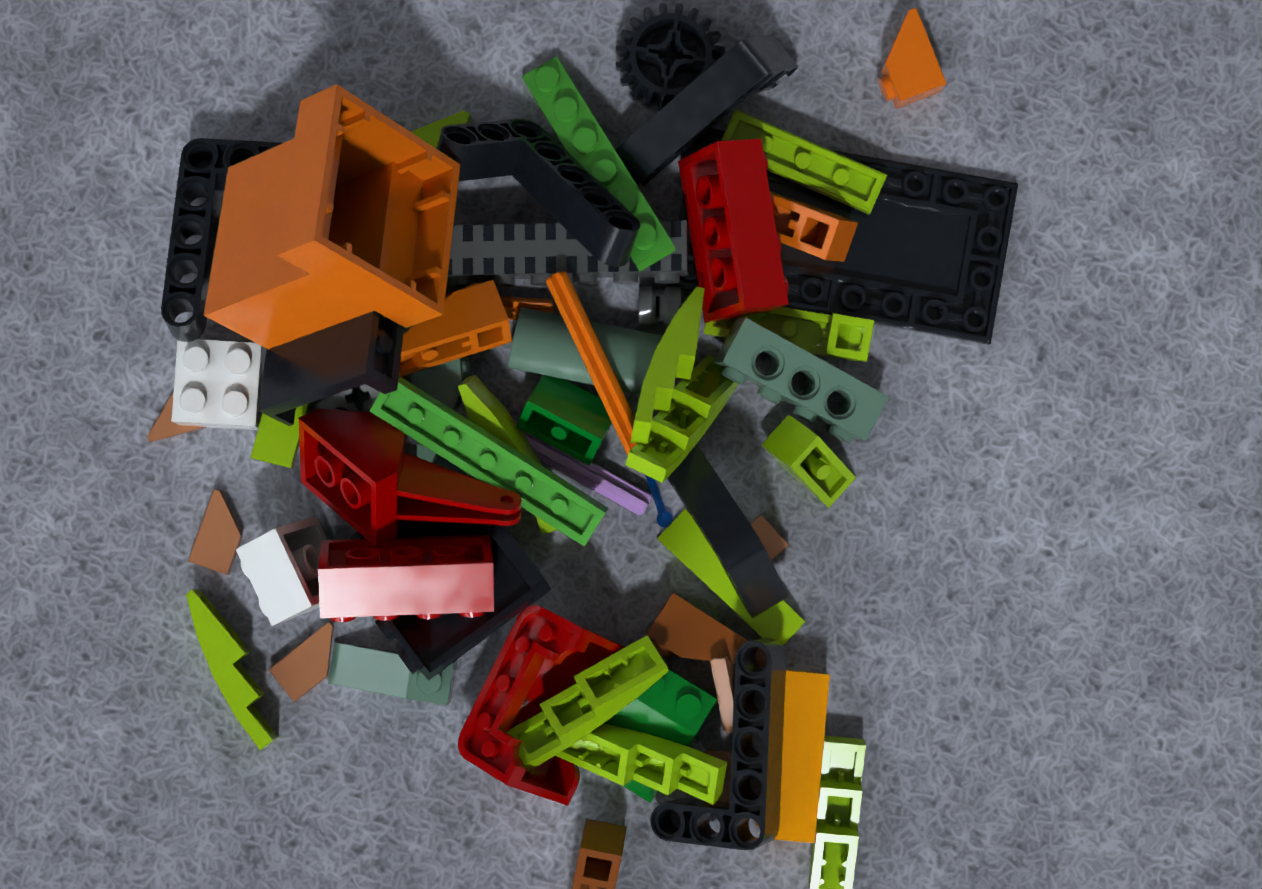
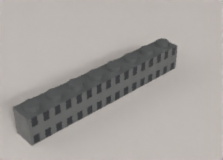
(544, 249)

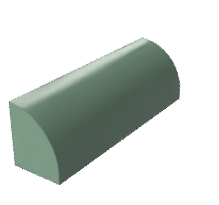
(546, 348)

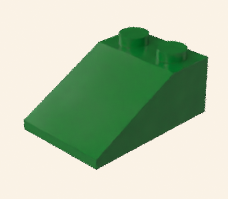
(667, 709)

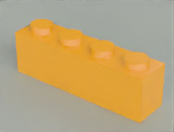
(802, 753)

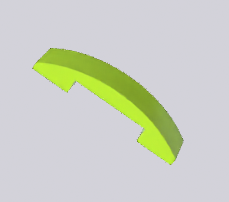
(817, 333)
(692, 549)

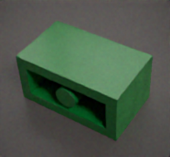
(566, 418)

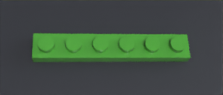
(589, 145)
(490, 460)

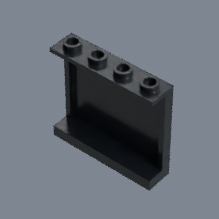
(331, 362)
(438, 642)

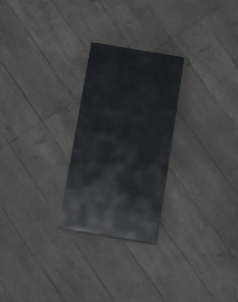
(916, 263)

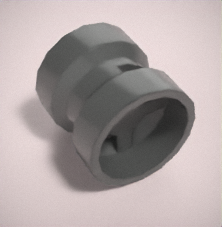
(668, 306)

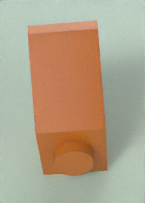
(911, 66)

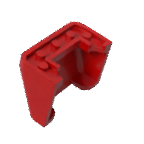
(532, 667)

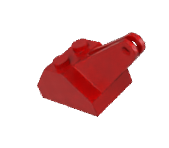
(370, 482)

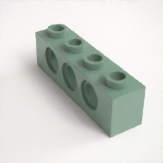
(859, 401)

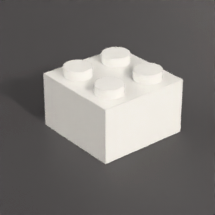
(218, 384)
(285, 569)

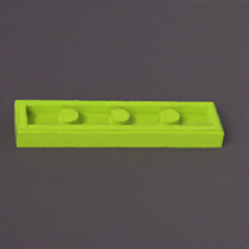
(810, 163)

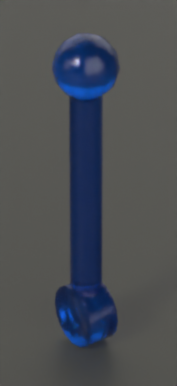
(664, 518)

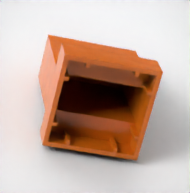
(333, 226)

